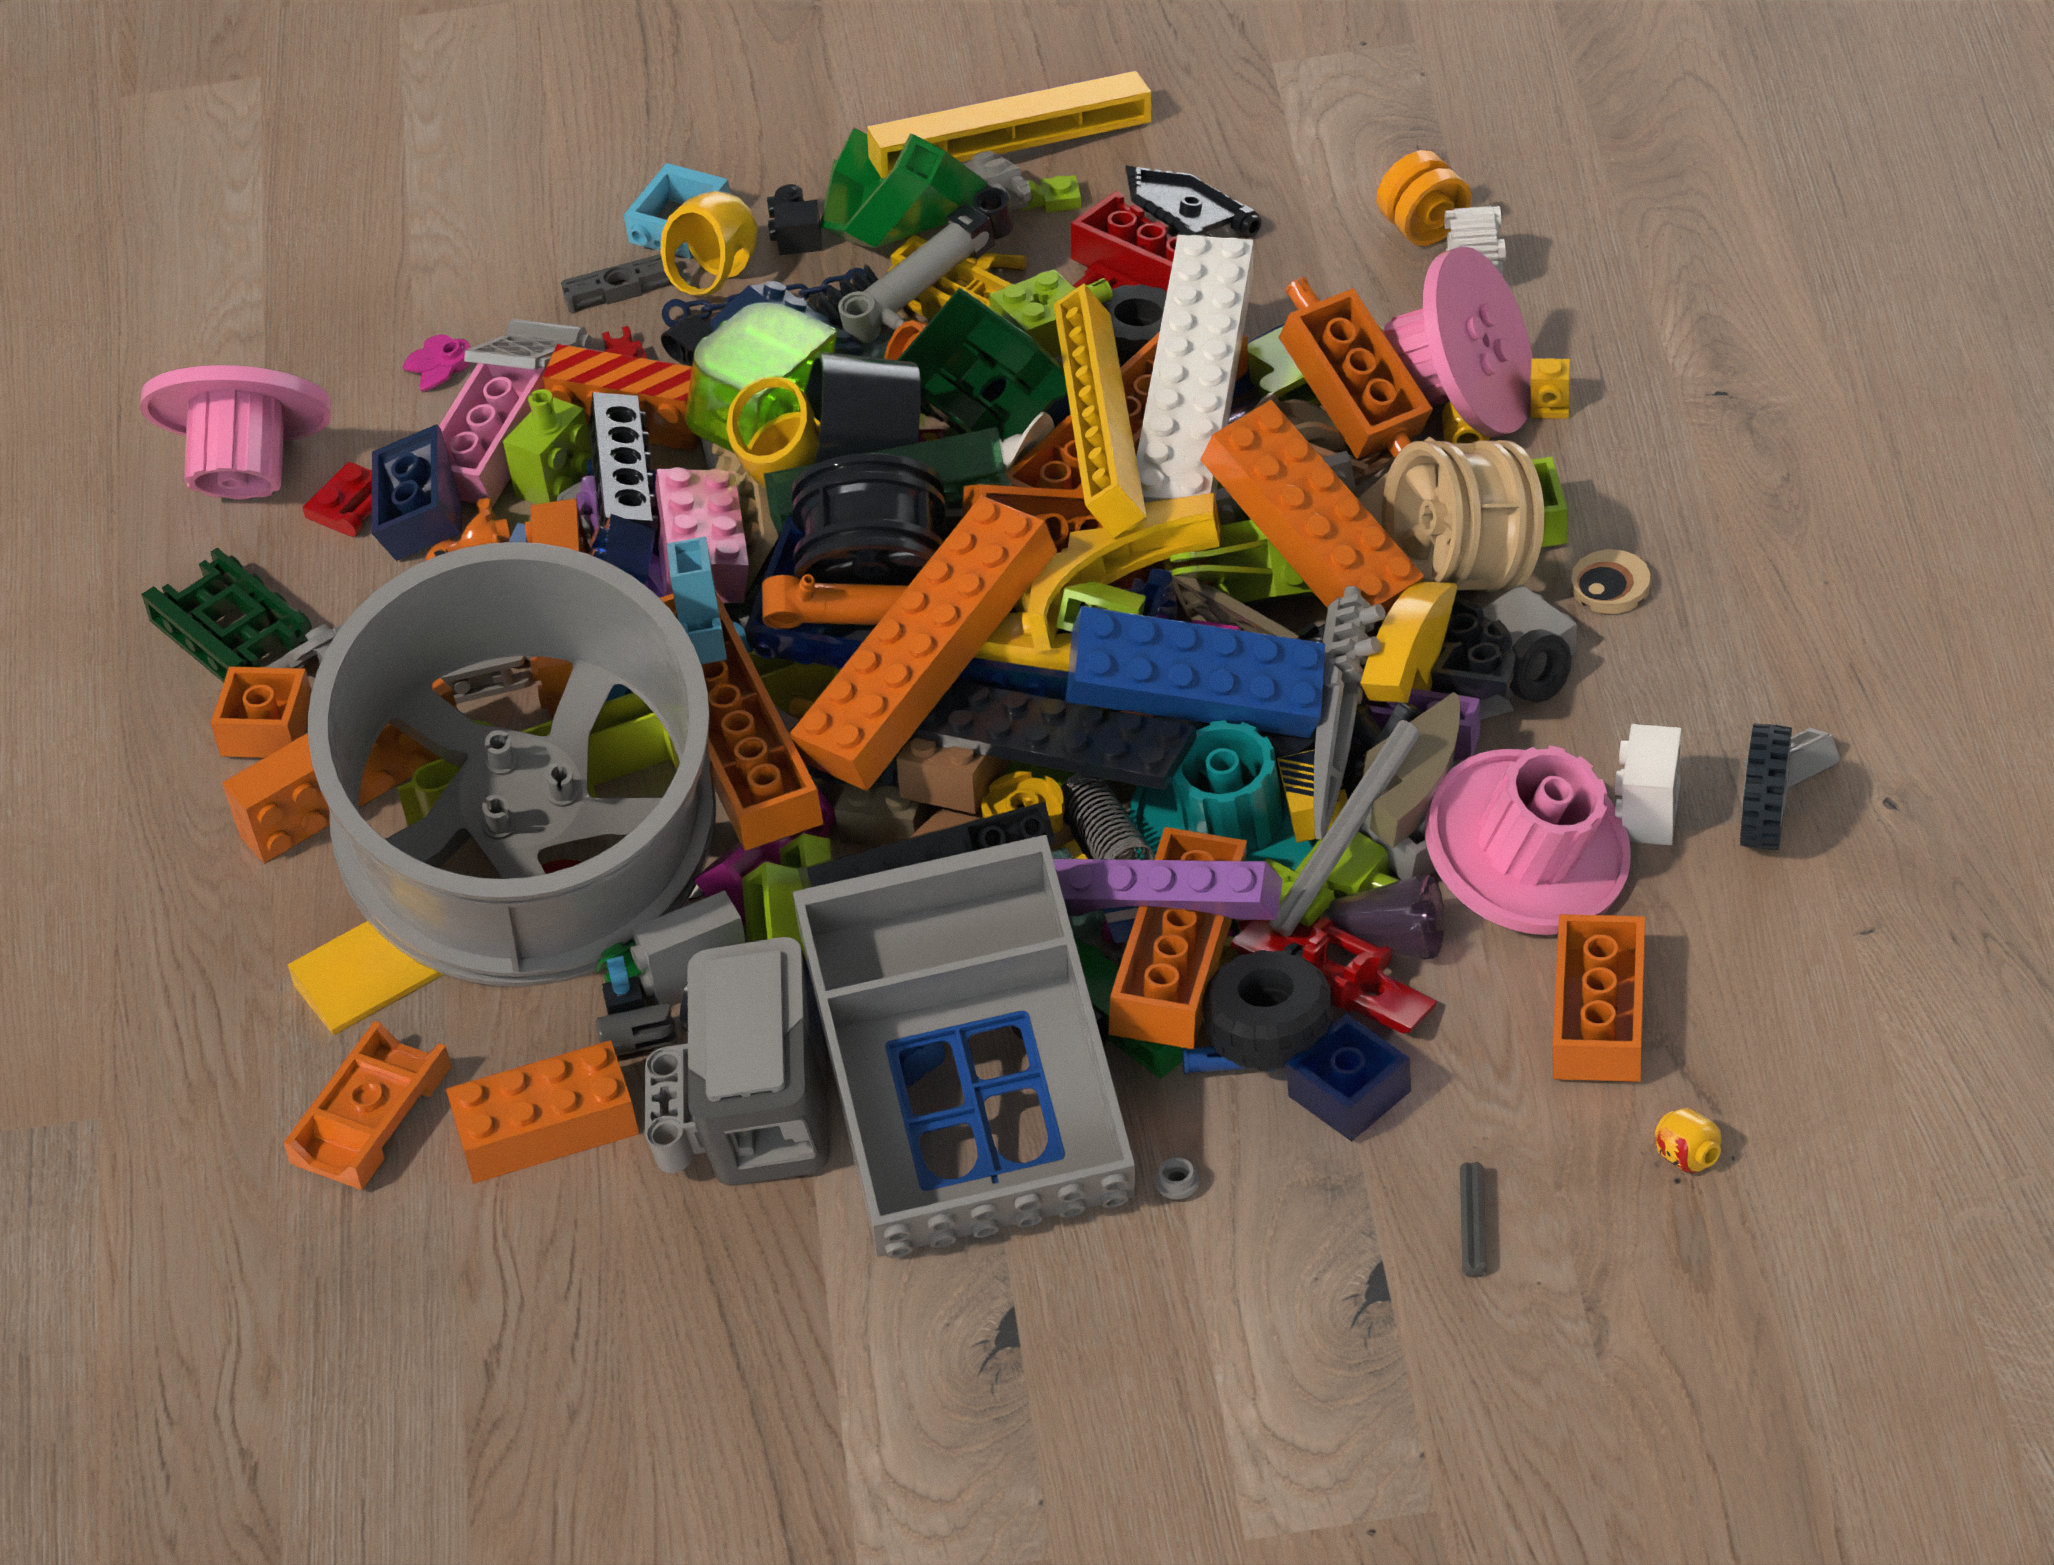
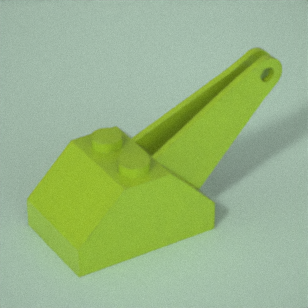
(1245, 567)

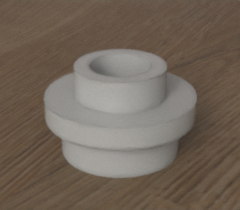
(1176, 1178)

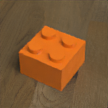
(260, 710)

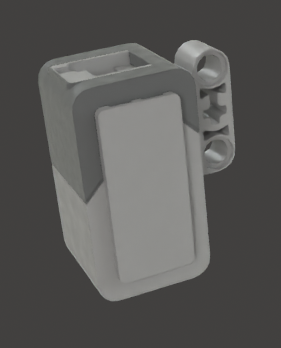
(751, 1070)

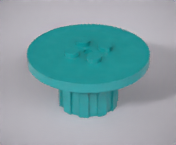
(1227, 791)

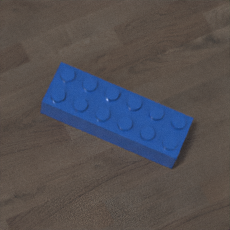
(1195, 672)

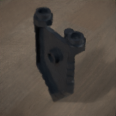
(1188, 203)

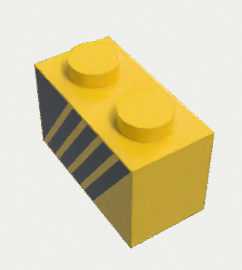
(1298, 787)

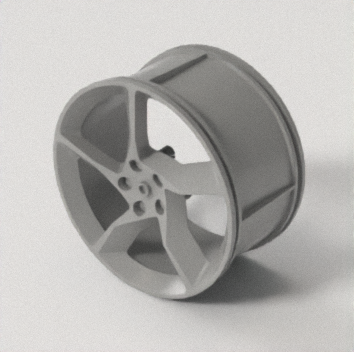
(512, 785)

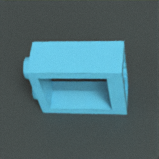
(670, 184)

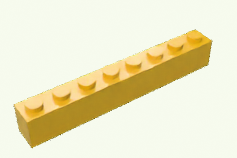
(1019, 120)

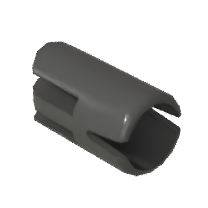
(638, 1029)

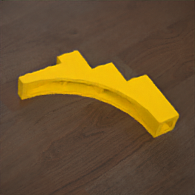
(1096, 556)

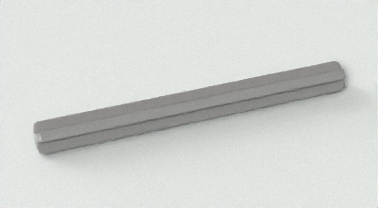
(1345, 827)

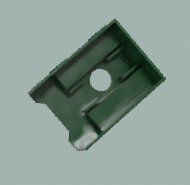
(967, 351)

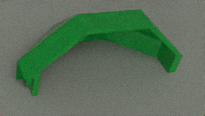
(910, 200)

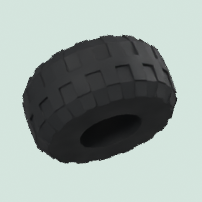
(1135, 317)
(1266, 1009)

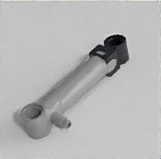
(968, 233)

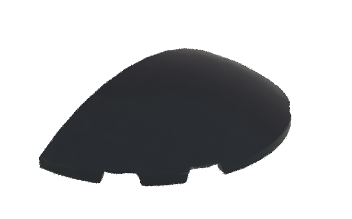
(1473, 657)

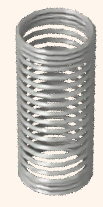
(1094, 807)

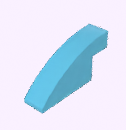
(696, 597)

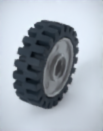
(1765, 786)

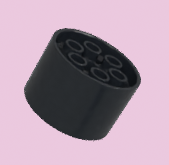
(863, 403)

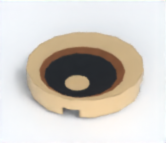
(1610, 581)

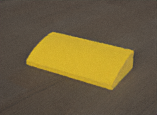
(356, 977)

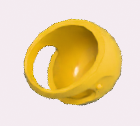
(718, 234)
(781, 442)

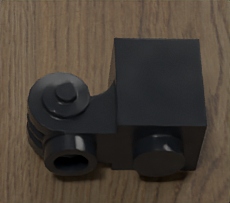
(794, 222)

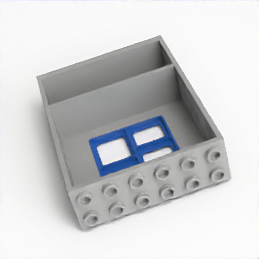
(933, 961)

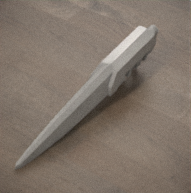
(1345, 652)

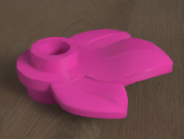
(437, 360)

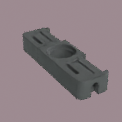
(597, 287)

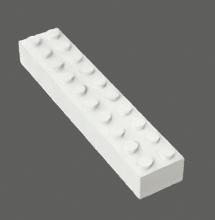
(1194, 364)

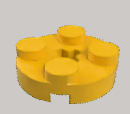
(1022, 788)

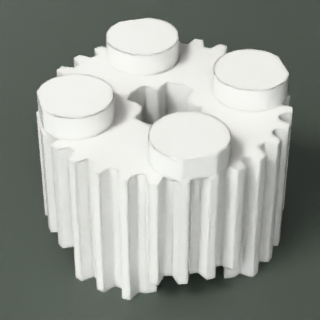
(1477, 230)

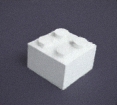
(1649, 783)

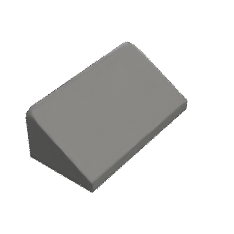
(1810, 754)

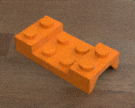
(363, 1106)

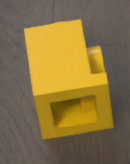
(1550, 388)

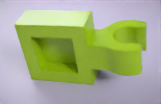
(1055, 194)

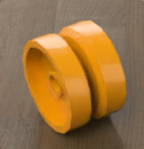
(1419, 193)

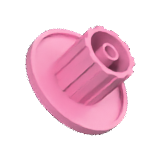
(1468, 343)
(235, 423)
(1527, 838)

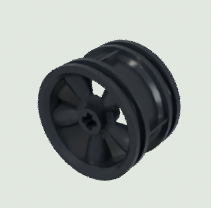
(867, 519)

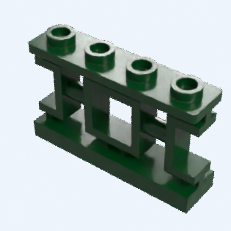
(205, 638)

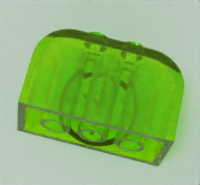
(752, 345)

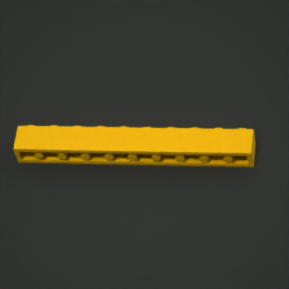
(1099, 412)

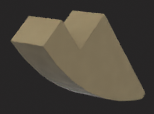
(1420, 774)

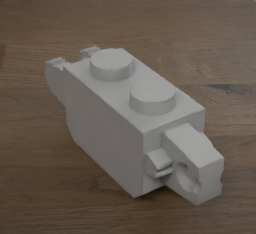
(1001, 174)

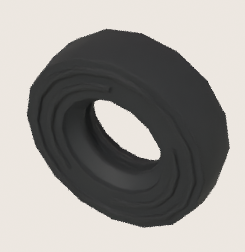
(1555, 671)

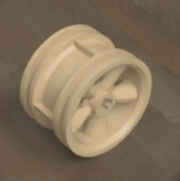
(1466, 512)

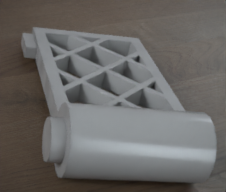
(528, 344)

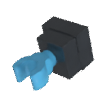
(622, 992)

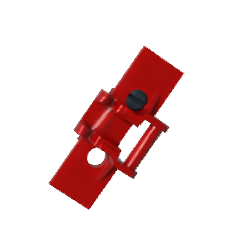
(1395, 1003)

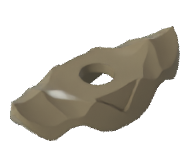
(1311, 423)

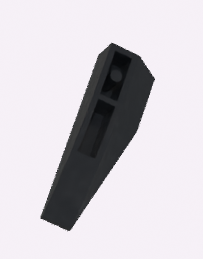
(949, 841)

